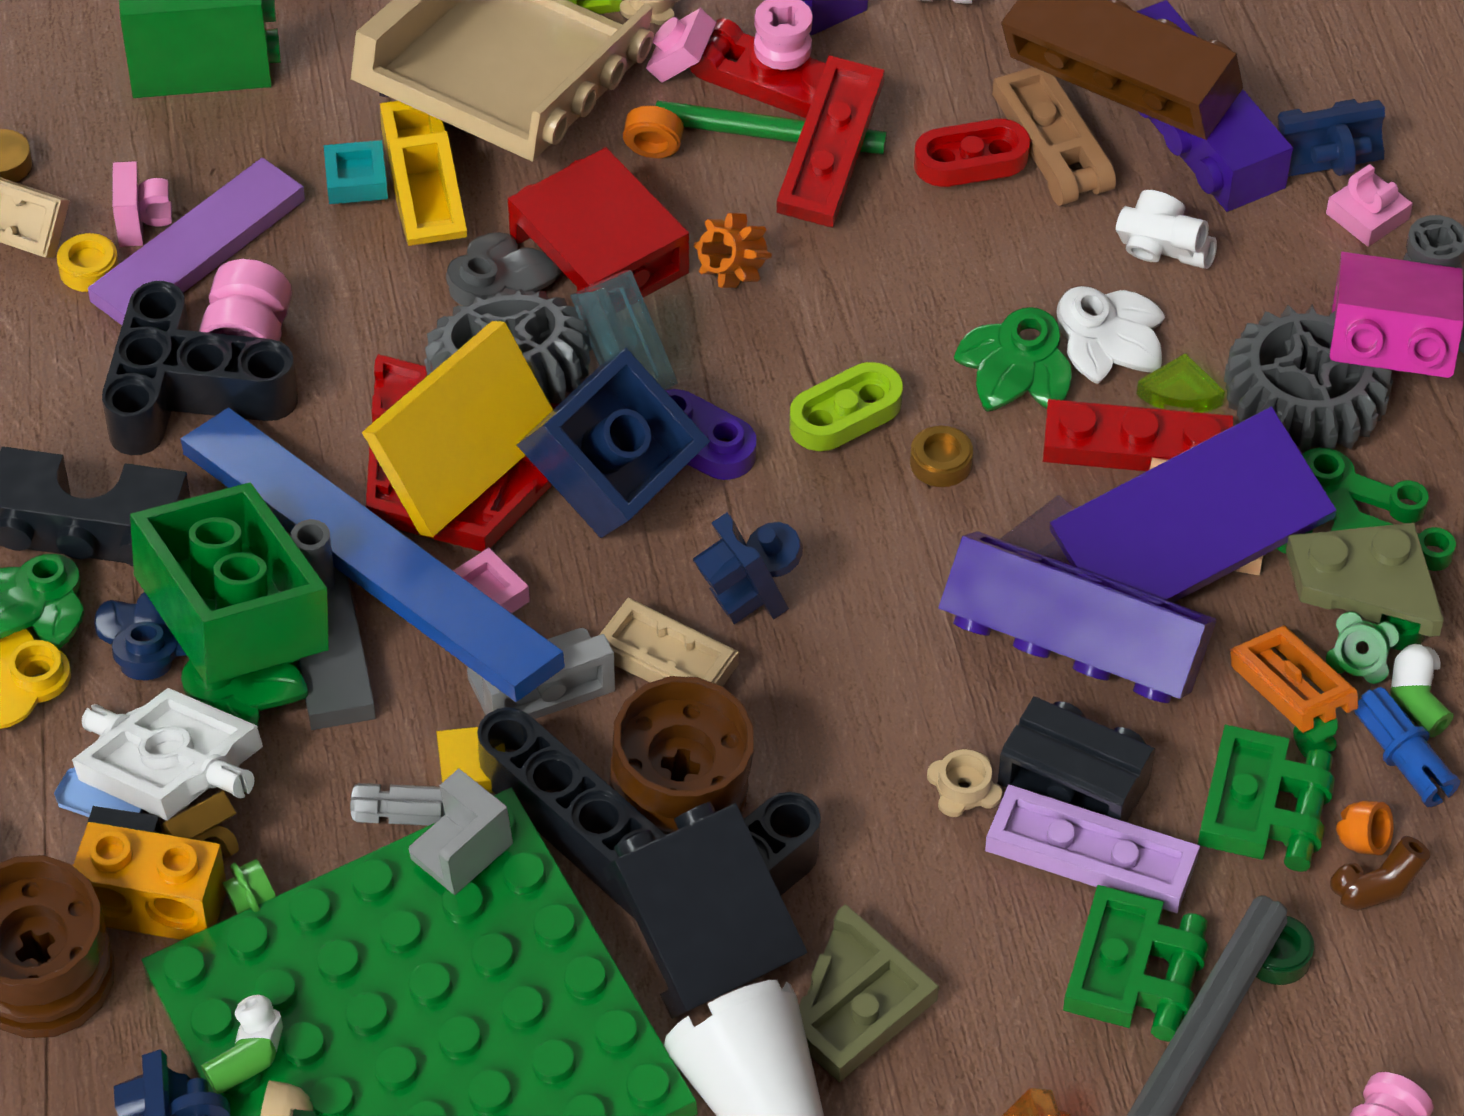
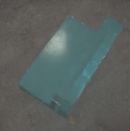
(620, 319)

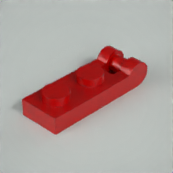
(784, 89)

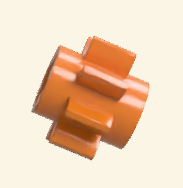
(732, 250)

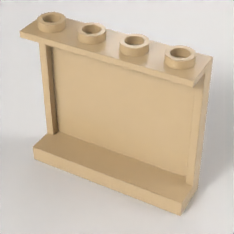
(499, 65)

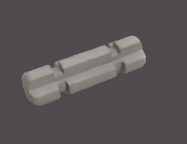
(401, 804)

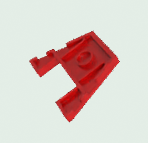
(486, 517)

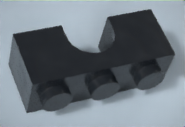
(46, 518)

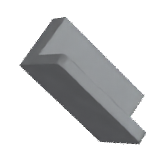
(586, 676)

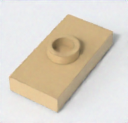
(31, 218)
(662, 647)

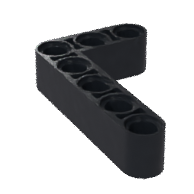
(592, 804)

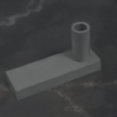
(337, 677)

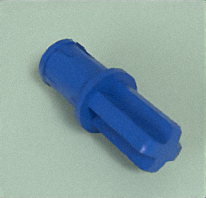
(1405, 746)

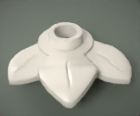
(1114, 332)

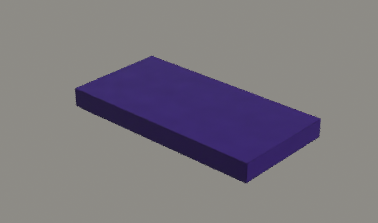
(1198, 512)

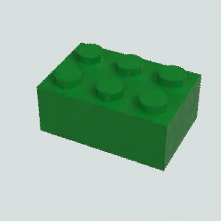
(229, 583)

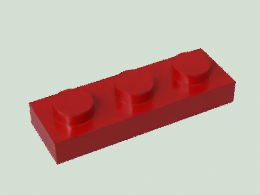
(830, 141)
(1123, 434)

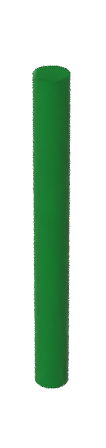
(756, 124)

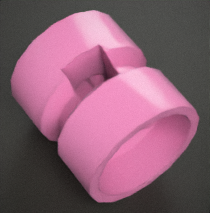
(247, 300)

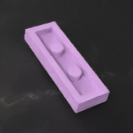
(1091, 847)

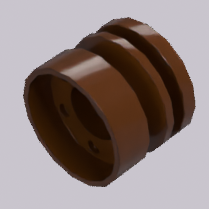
(680, 748)
(55, 919)

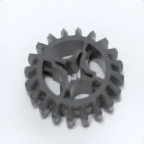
(544, 329)
(1290, 368)

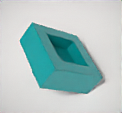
(355, 172)

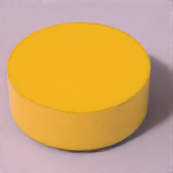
(85, 260)

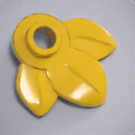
(19, 661)

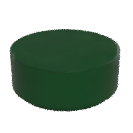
(1289, 956)

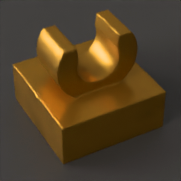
(202, 823)

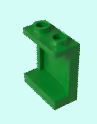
(198, 45)

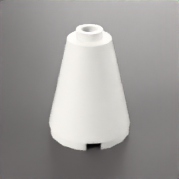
(749, 1054)

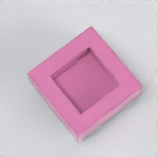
(680, 44)
(495, 580)

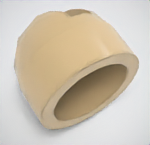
(283, 1098)

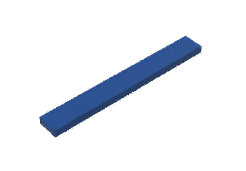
(379, 557)

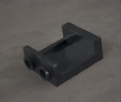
(705, 906)

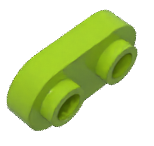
(837, 407)

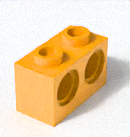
(153, 880)

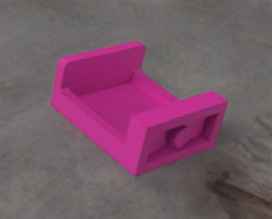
(1397, 314)

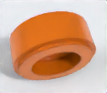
(653, 131)

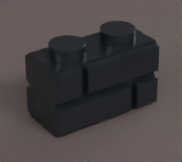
(1076, 760)

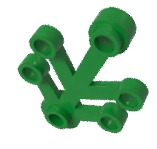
(1343, 485)

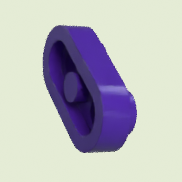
(718, 458)

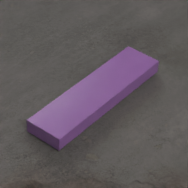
(202, 236)

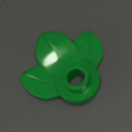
(1015, 365)
(42, 597)
(248, 692)

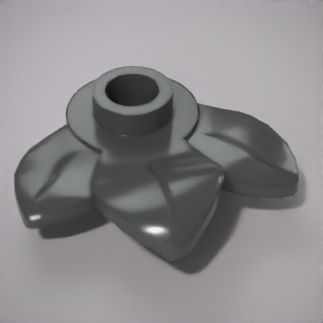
(496, 266)

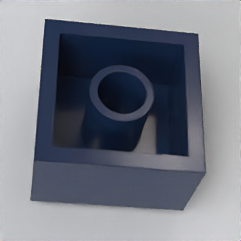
(613, 443)

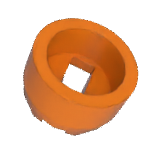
(1366, 827)

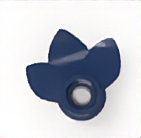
(138, 638)

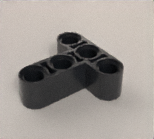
(169, 368)

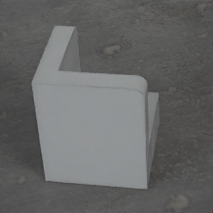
(467, 835)

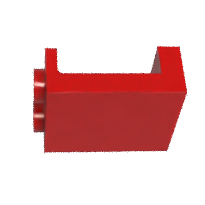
(600, 223)

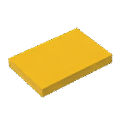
(459, 428)

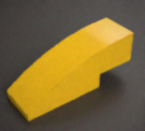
(422, 174)

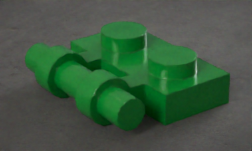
(1244, 794)
(1114, 957)

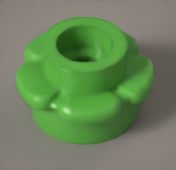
(248, 886)

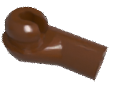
(1383, 884)

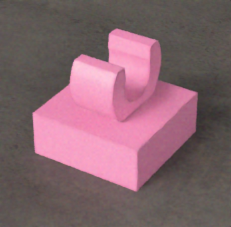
(138, 203)
(1369, 206)

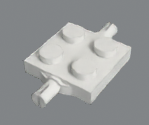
(167, 753)

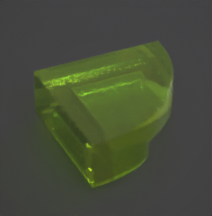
(1181, 385)

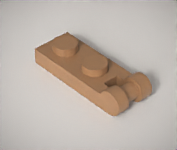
(1055, 134)

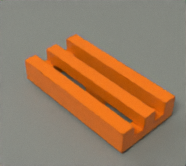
(1283, 681)

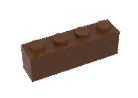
(1127, 59)

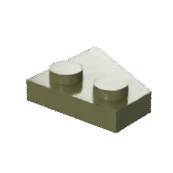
(1366, 573)
(860, 996)

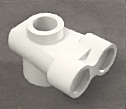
(1160, 227)

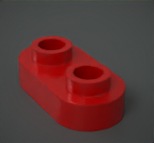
(971, 152)

